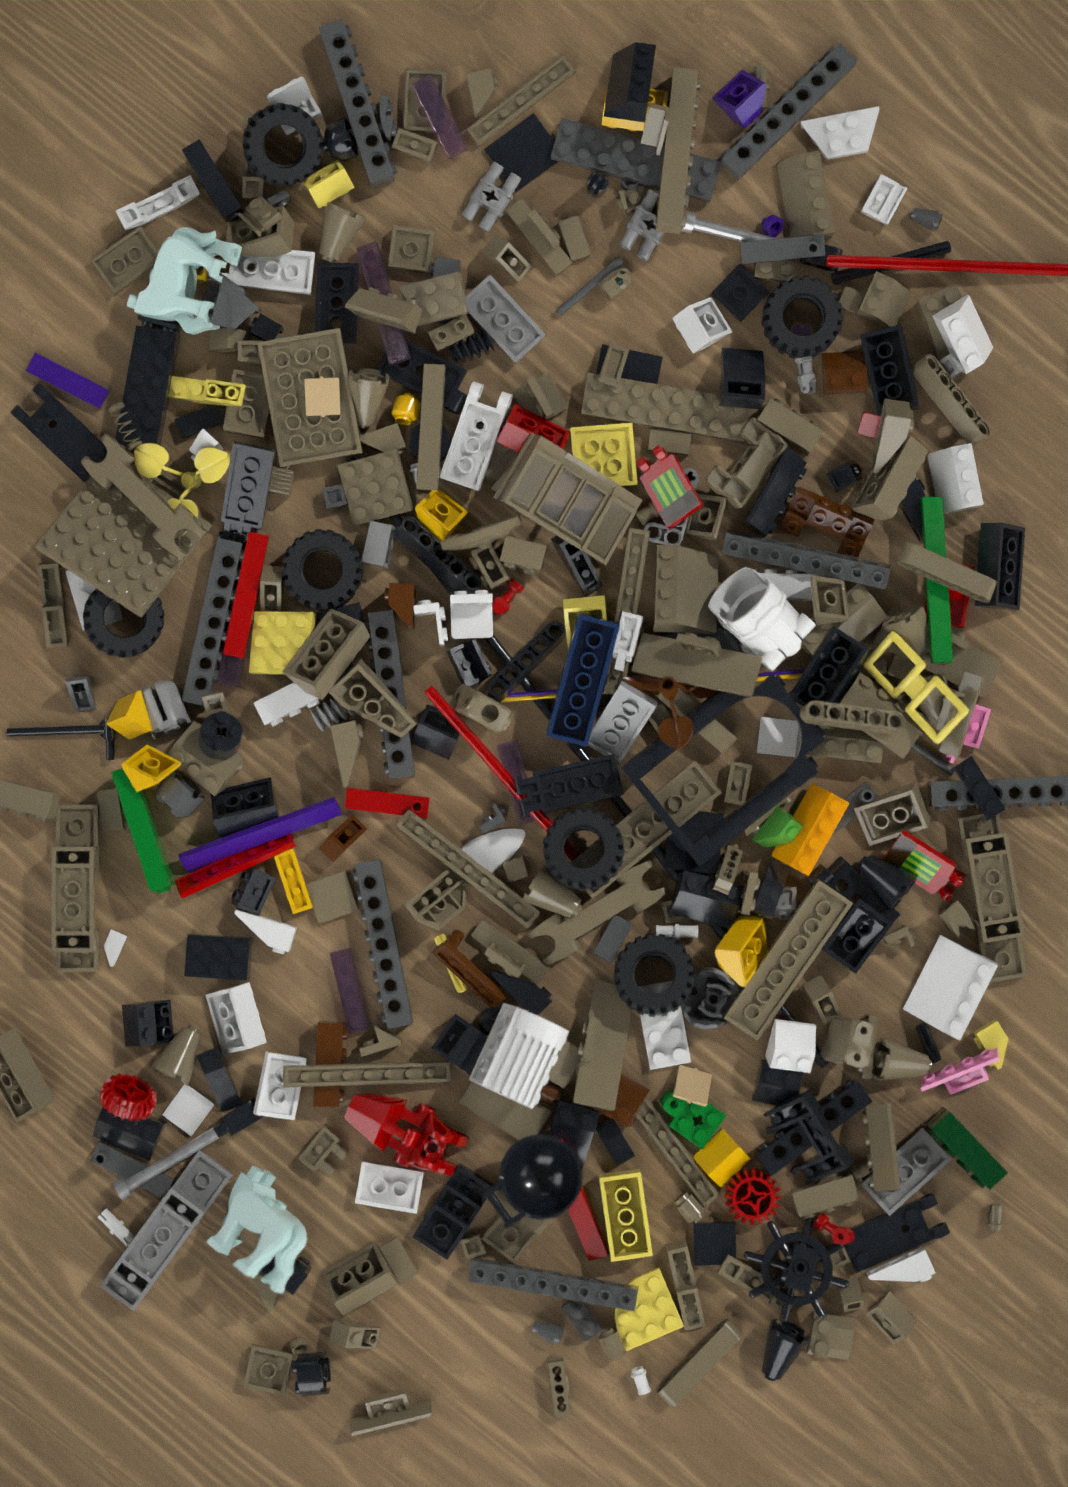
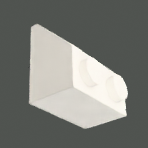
(701, 324)
(791, 1046)

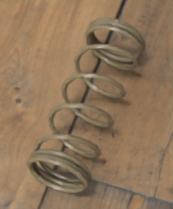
(116, 407)

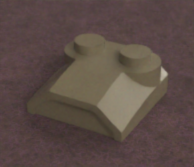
(831, 1336)

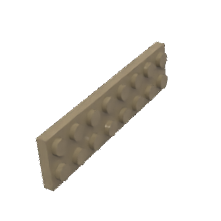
(663, 408)
(645, 829)
(787, 959)

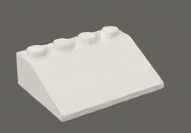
(950, 987)

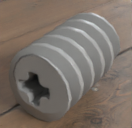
(330, 713)

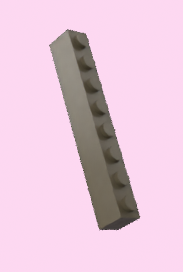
(677, 150)

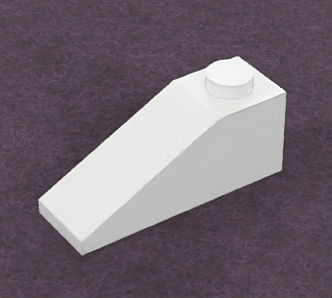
(272, 932)
(908, 1267)

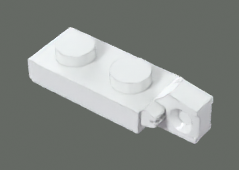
(626, 639)

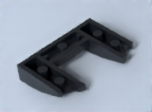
(804, 1109)

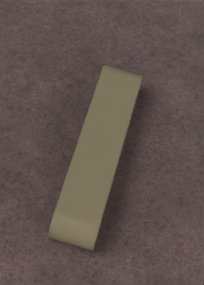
(950, 399)
(946, 572)
(843, 720)
(713, 732)
(699, 1363)

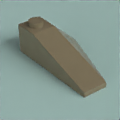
(369, 697)

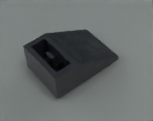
(742, 378)
(460, 1044)

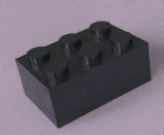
(218, 957)

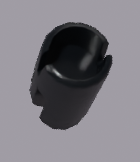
(596, 184)

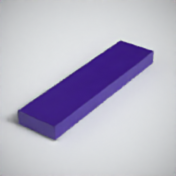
(67, 380)

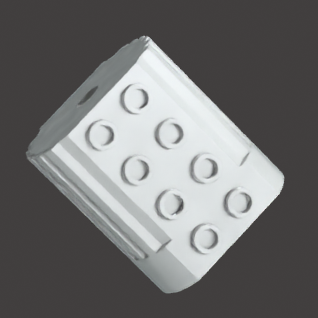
(518, 1055)

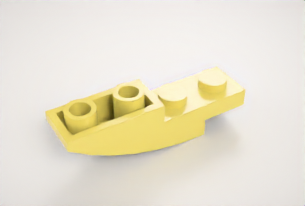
(207, 392)

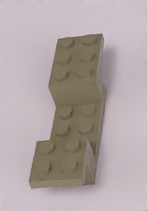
(74, 889)
(994, 894)

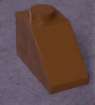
(342, 838)

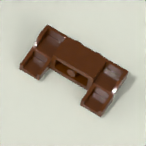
(829, 518)

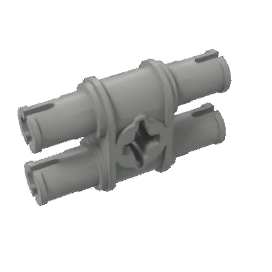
(487, 186)
(638, 227)

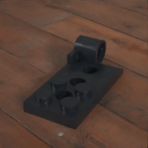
(327, 293)
(453, 398)
(855, 885)

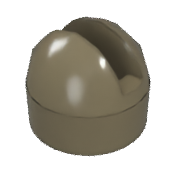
(298, 1345)

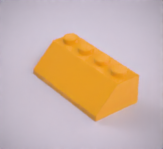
(819, 816)

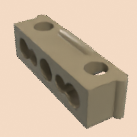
(727, 869)
(553, 1382)

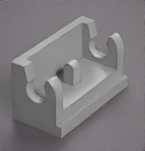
(379, 544)

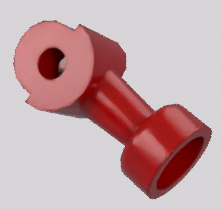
(501, 604)
(840, 1235)

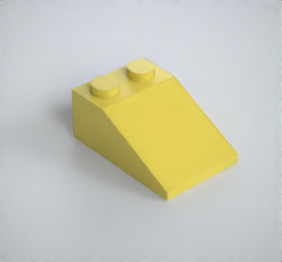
(591, 606)

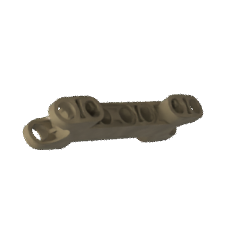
(170, 521)
(629, 893)

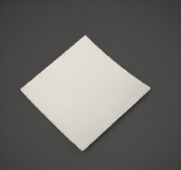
(777, 737)
(188, 1109)

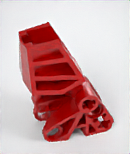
(376, 1119)

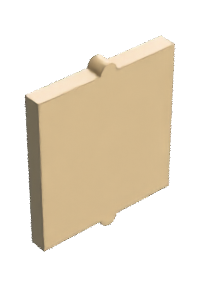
(322, 396)
(692, 1085)

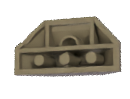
(439, 900)

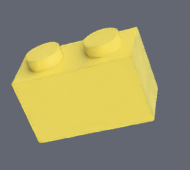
(328, 184)

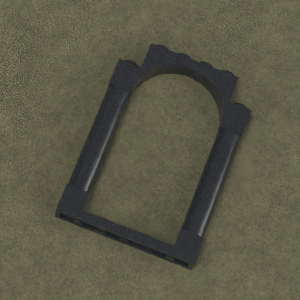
(768, 797)

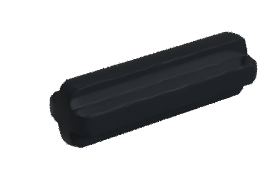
(928, 1042)

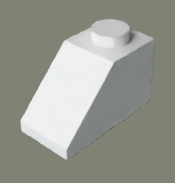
(203, 441)

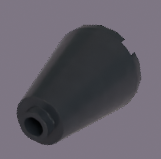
(886, 880)
(782, 1348)

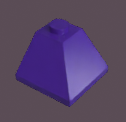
(742, 98)

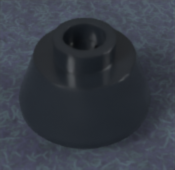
(485, 1019)

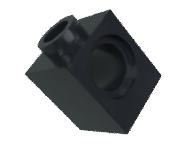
(265, 328)

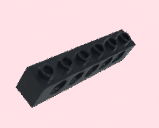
(774, 1163)

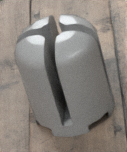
(172, 706)

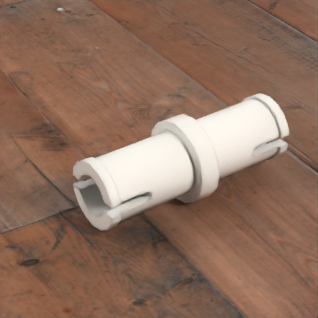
(678, 931)
(116, 1227)

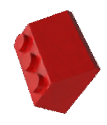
(522, 423)

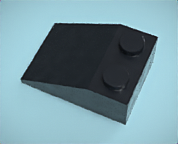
(857, 936)
(575, 1126)

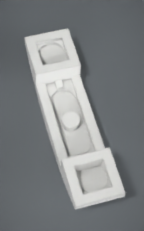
(158, 204)

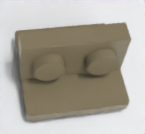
(541, 397)

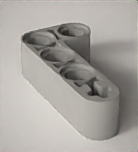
(679, 529)

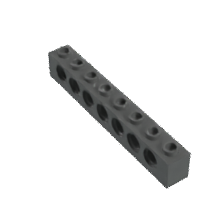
(330, 35)
(836, 56)
(223, 549)
(806, 559)
(387, 620)
(938, 789)
(403, 1015)
(553, 1283)

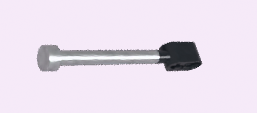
(743, 236)
(231, 1123)

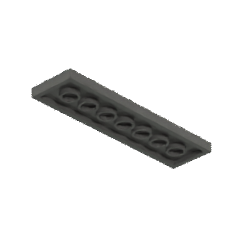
(626, 158)

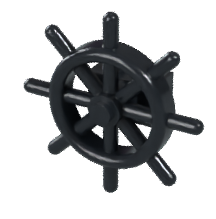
(798, 1270)

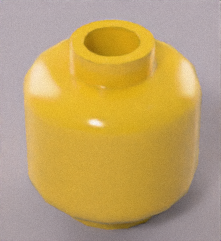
(406, 409)

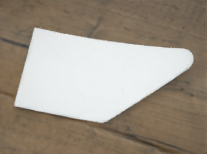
(113, 946)

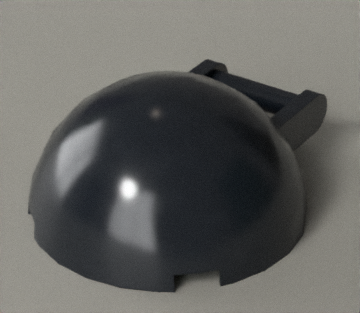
(537, 1178)

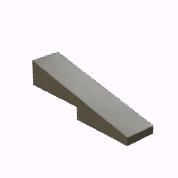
(53, 604)
(685, 1285)

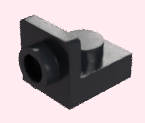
(845, 475)

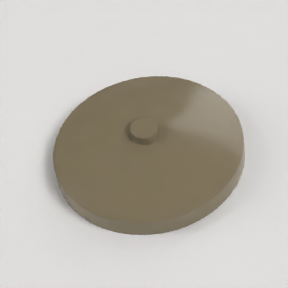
(482, 535)

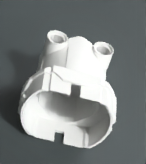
(760, 617)

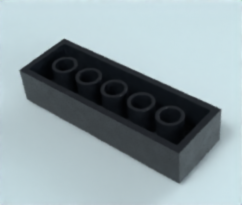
(148, 385)

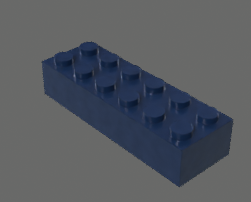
(582, 679)

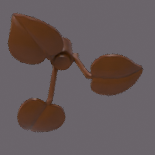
(672, 731)

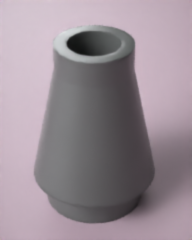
(928, 218)
(548, 1331)

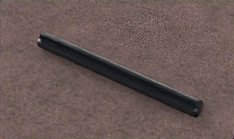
(925, 252)

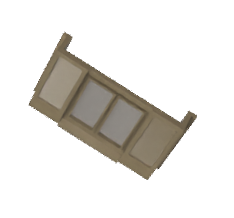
(568, 498)

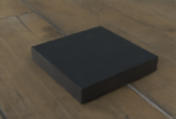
(740, 293)
(713, 1242)

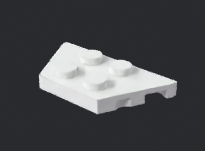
(842, 133)

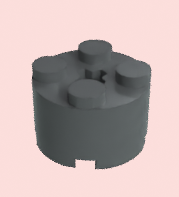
(179, 794)

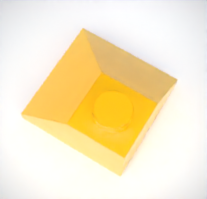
(440, 514)

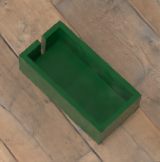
(962, 1144)

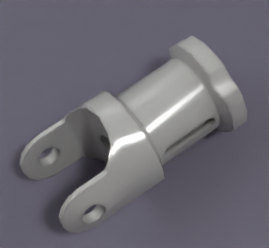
(806, 376)

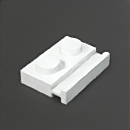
(884, 200)

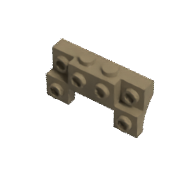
(752, 466)

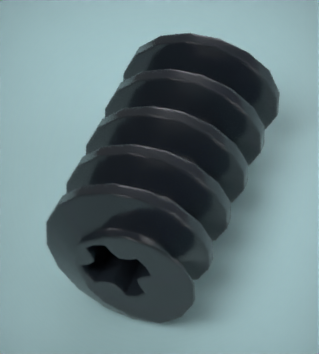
(471, 346)

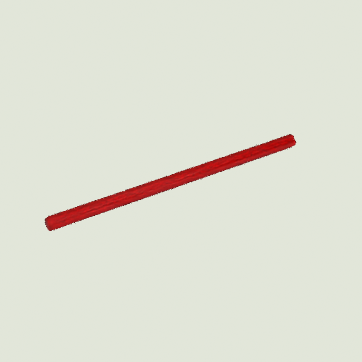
(947, 265)
(490, 760)

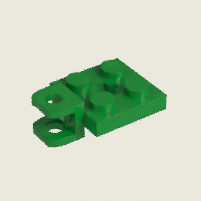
(683, 1122)

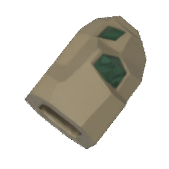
(615, 283)

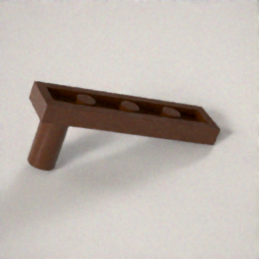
(467, 971)

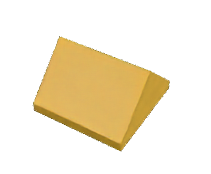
(130, 716)
(148, 767)
(721, 1158)

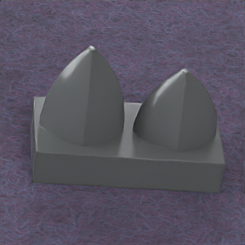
(582, 1319)

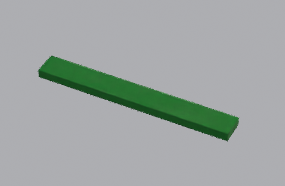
(936, 594)

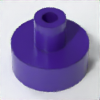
(772, 225)

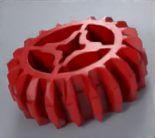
(128, 1097)
(755, 1204)

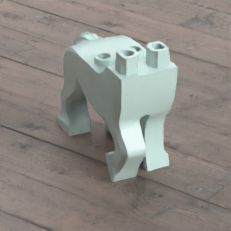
(175, 279)
(255, 1208)

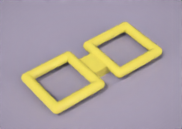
(915, 687)

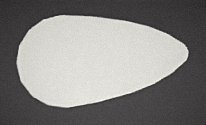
(495, 847)

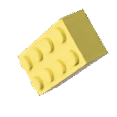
(625, 1215)

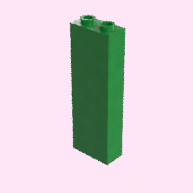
(144, 834)

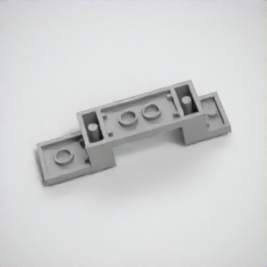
(166, 1230)

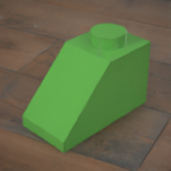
(778, 829)

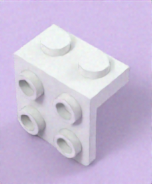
(296, 94)
(427, 608)
(471, 615)

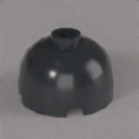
(339, 140)

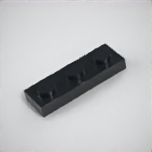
(979, 788)

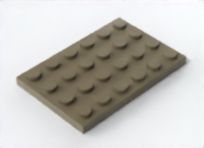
(284, 368)

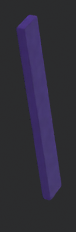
(260, 834)

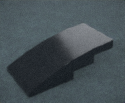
(452, 1211)

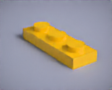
(293, 881)

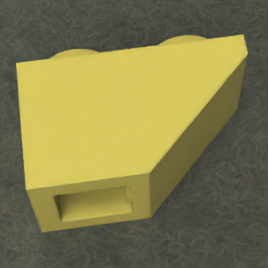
(991, 1037)

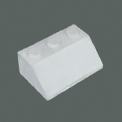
(964, 333)
(955, 478)
(236, 1018)

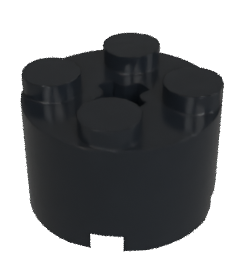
(220, 724)
(312, 1374)

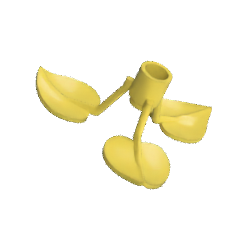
(209, 461)

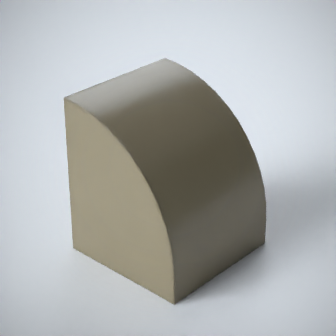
(852, 1296)

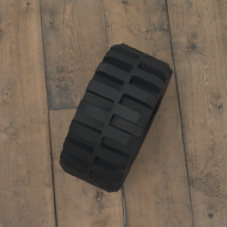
(311, 144)
(807, 290)
(302, 549)
(115, 645)
(583, 821)
(654, 947)

